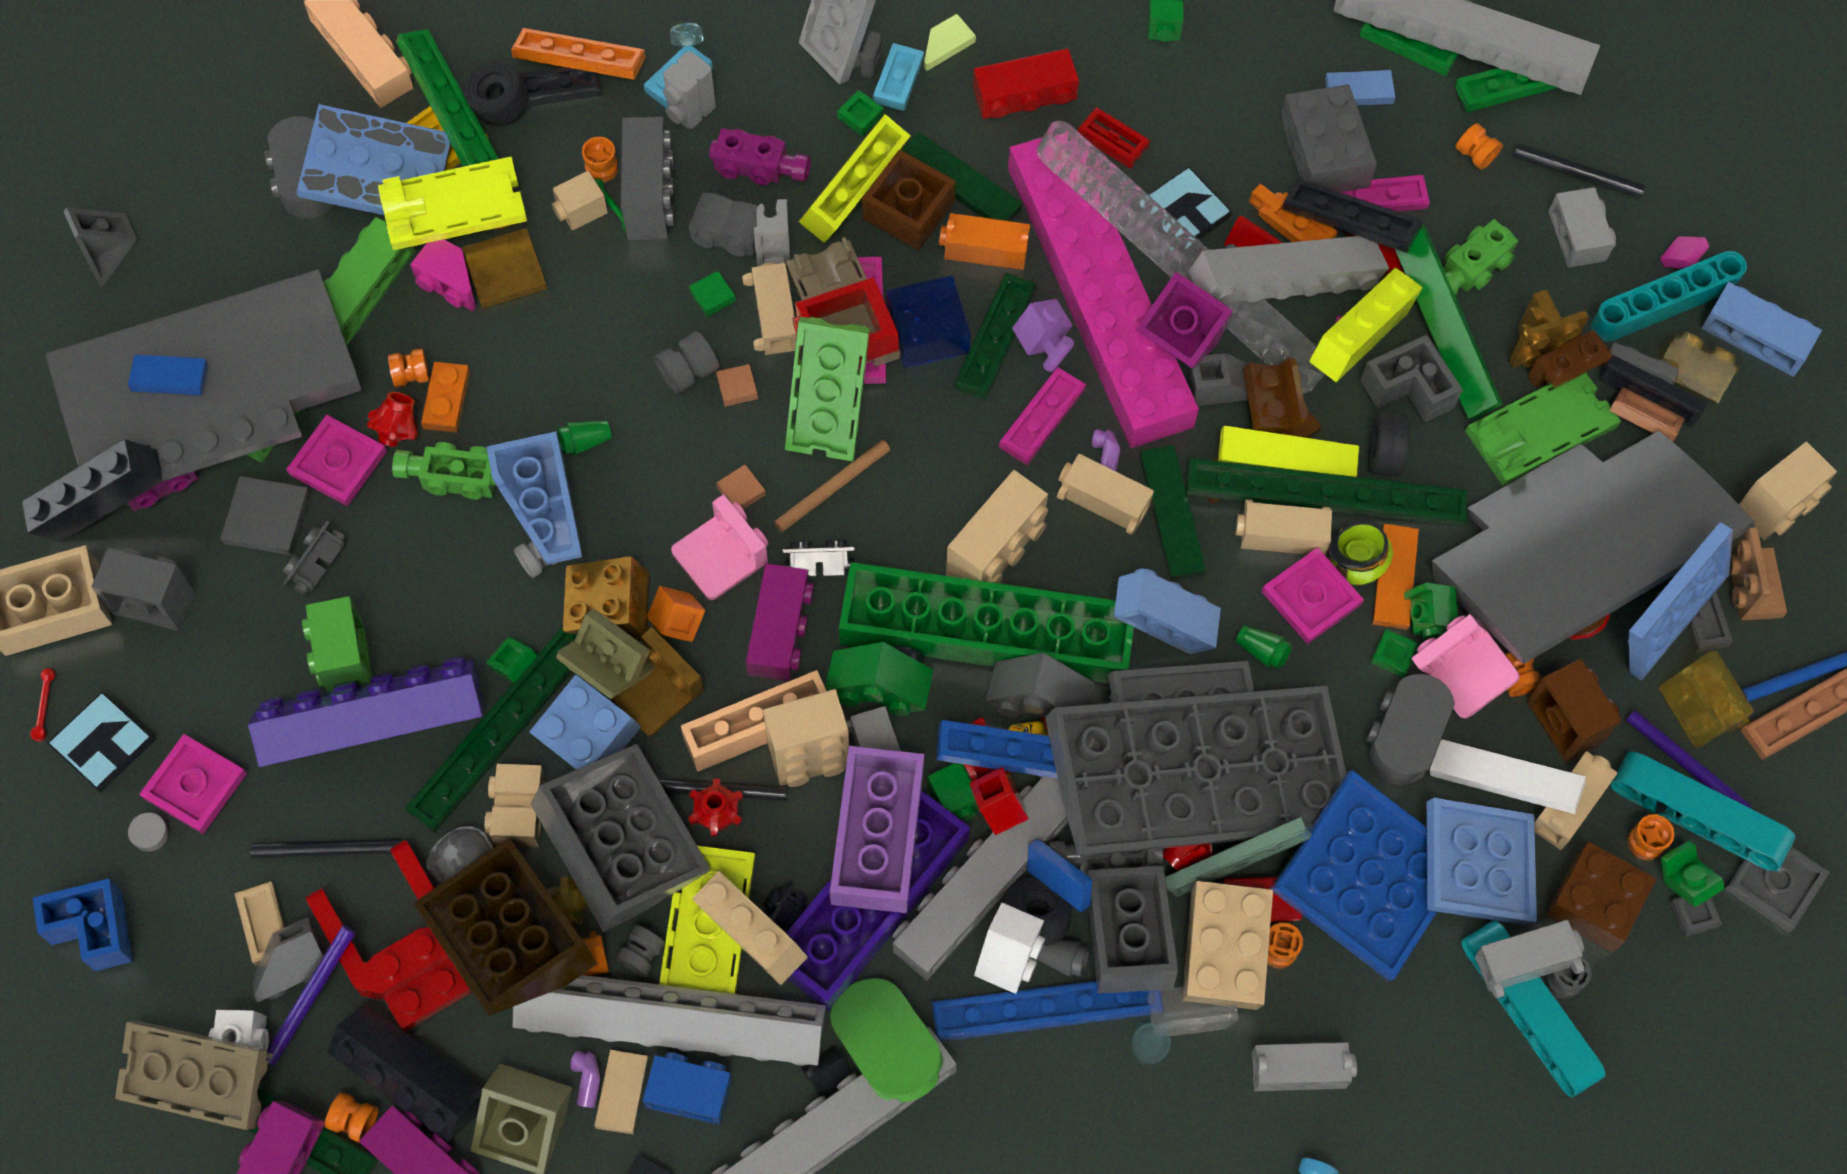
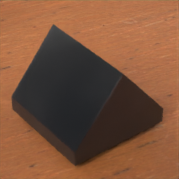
(828, 1074)

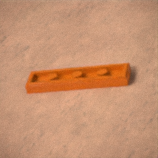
(578, 53)

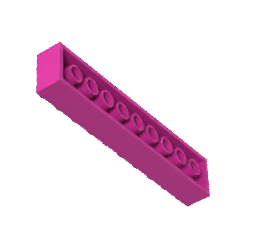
(1104, 302)

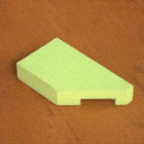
(947, 40)

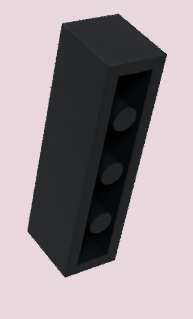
(92, 490)
(406, 1072)

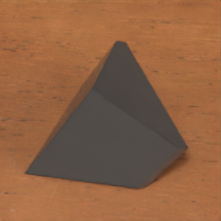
(102, 238)

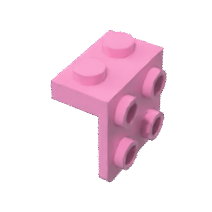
(721, 550)
(1467, 664)

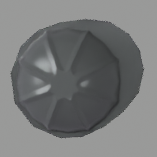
(456, 852)

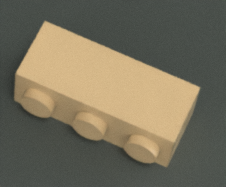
(750, 927)

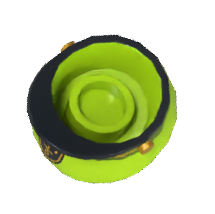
(1361, 552)

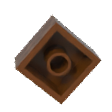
(908, 199)
(1574, 710)
(1601, 897)

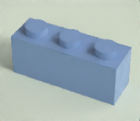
(1761, 329)
(1167, 611)

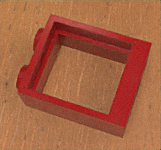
(864, 292)

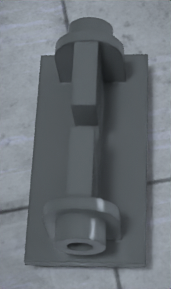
(320, 545)

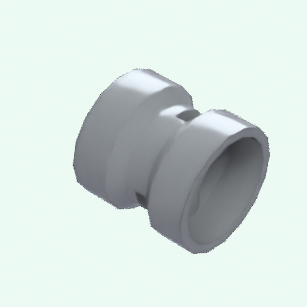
(530, 559)

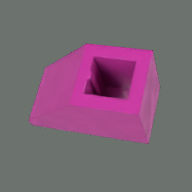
(444, 270)

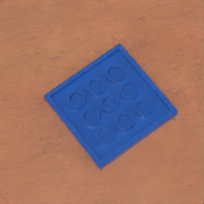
(1363, 876)

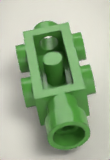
(1490, 248)
(444, 458)

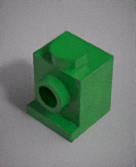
(1432, 609)

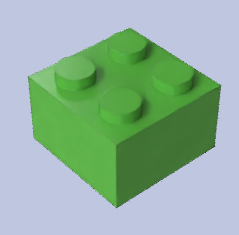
(336, 643)

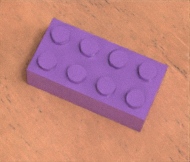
(877, 829)

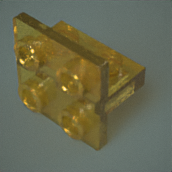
(1699, 367)
(1707, 700)

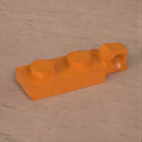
(1288, 224)

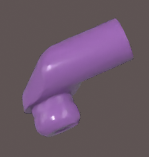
(1110, 447)
(590, 1078)

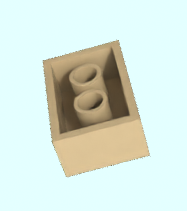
(999, 531)
(49, 600)
(807, 738)
(1227, 945)

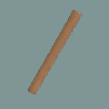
(832, 486)

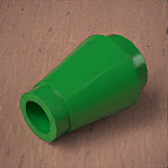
(582, 436)
(1264, 646)

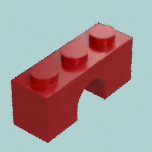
(996, 795)

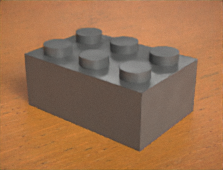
(1328, 138)
(646, 178)
(1131, 930)

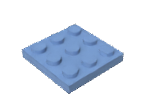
(1481, 862)

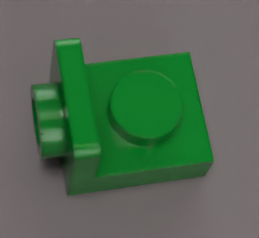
(1689, 875)

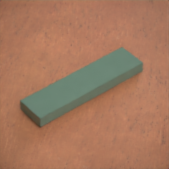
(1239, 856)

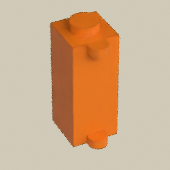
(985, 241)

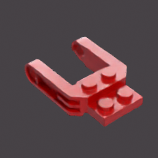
(411, 973)

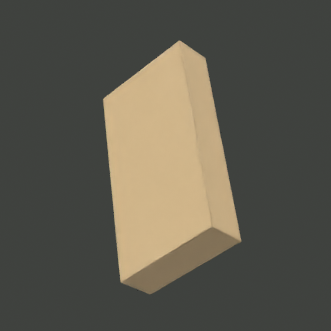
(259, 917)
(621, 1092)

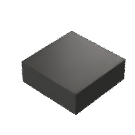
(871, 54)
(1696, 919)

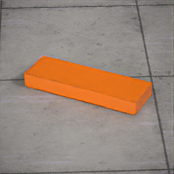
(1389, 601)

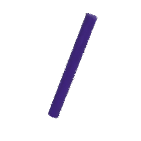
(1683, 758)
(310, 993)

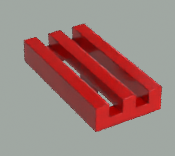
(1109, 141)

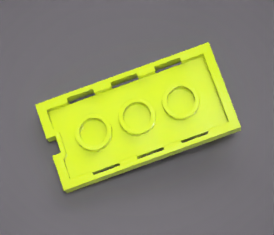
(451, 203)
(700, 947)

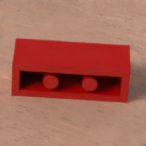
(1025, 84)

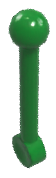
(610, 201)

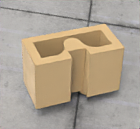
(512, 809)

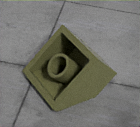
(520, 1118)

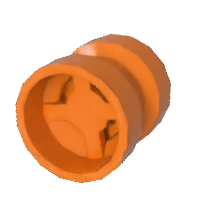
(1479, 146)
(600, 158)
(408, 368)
(1528, 679)
(1655, 830)
(1278, 953)
(351, 1116)

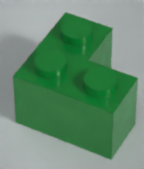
(879, 676)

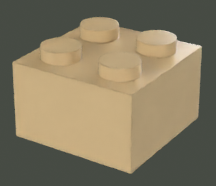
(1788, 491)

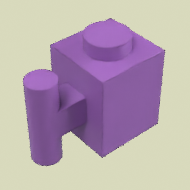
(1044, 330)

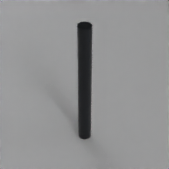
(1579, 171)
(749, 791)
(322, 848)

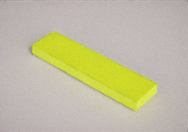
(1287, 452)

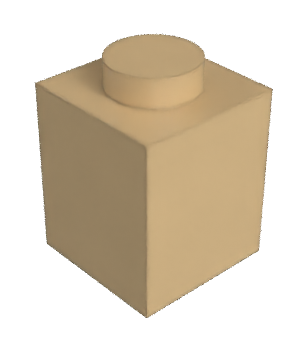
(579, 201)

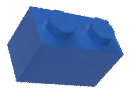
(688, 1088)

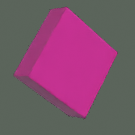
(1684, 252)

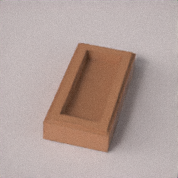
(1647, 414)

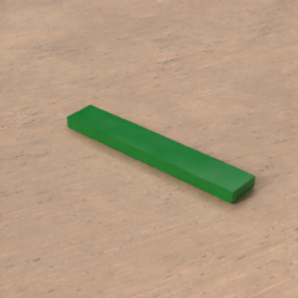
(445, 97)
(1449, 327)

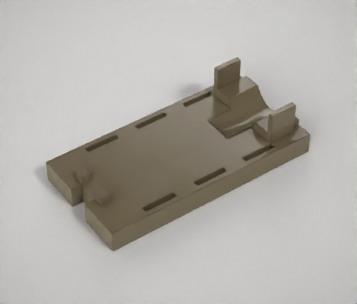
(829, 272)
(192, 1074)

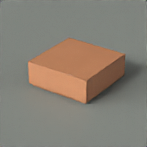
(736, 385)
(741, 487)

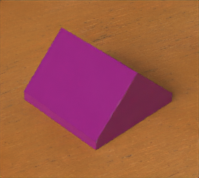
(1185, 321)

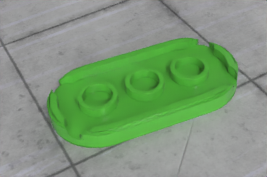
(887, 1040)

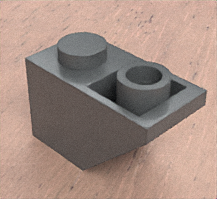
(1217, 380)
(288, 960)

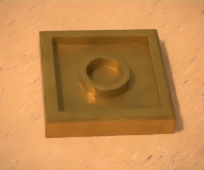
(504, 268)

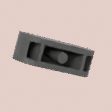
(286, 156)
(1409, 729)

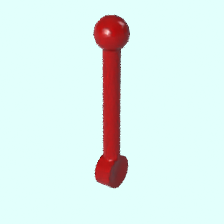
(39, 733)

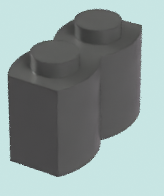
(724, 224)

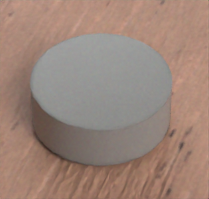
(148, 832)

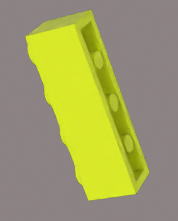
(854, 178)
(1365, 324)

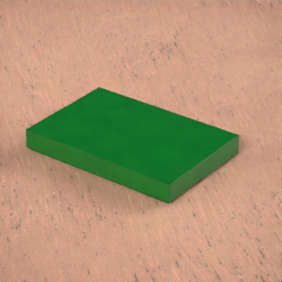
(1420, 52)

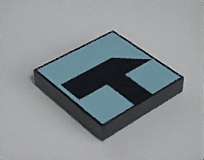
(1191, 203)
(101, 741)

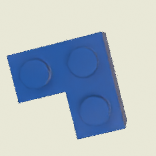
(93, 916)

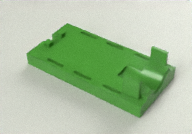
(827, 388)
(1539, 426)

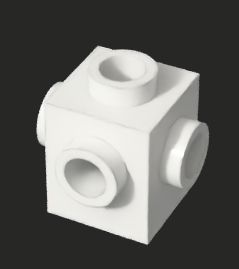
(241, 1027)

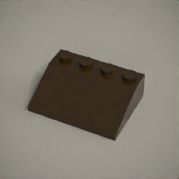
(504, 931)

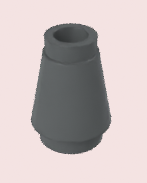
(1066, 957)

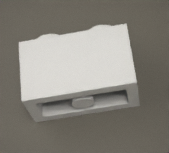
(1009, 948)

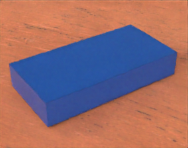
(168, 374)
(1059, 875)

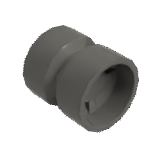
(689, 360)

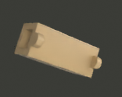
(773, 308)
(1105, 492)
(1284, 528)
(1560, 826)

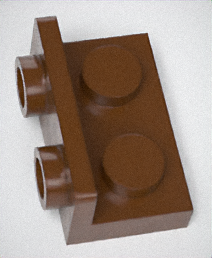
(1570, 361)
(1275, 396)

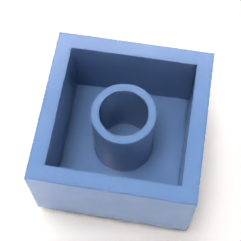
(584, 725)

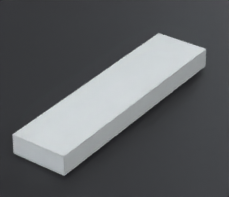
(1508, 776)

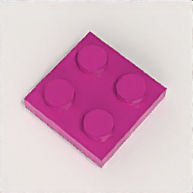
(336, 460)
(1312, 595)
(193, 784)

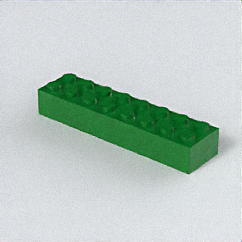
(982, 620)

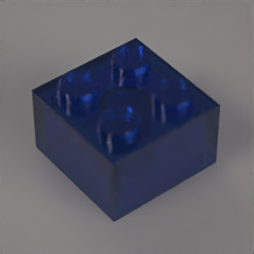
(928, 321)

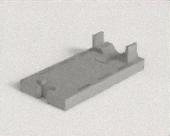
(835, 34)

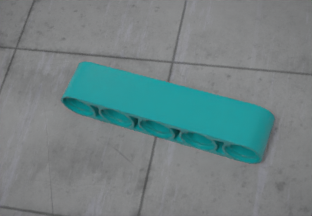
(1655, 303)
(1704, 811)
(1542, 1022)

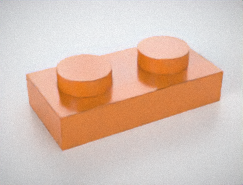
(445, 397)

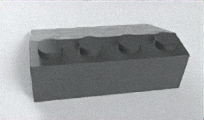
(618, 836)

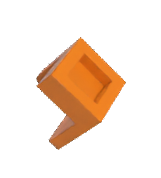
(676, 613)

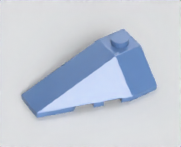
(538, 491)

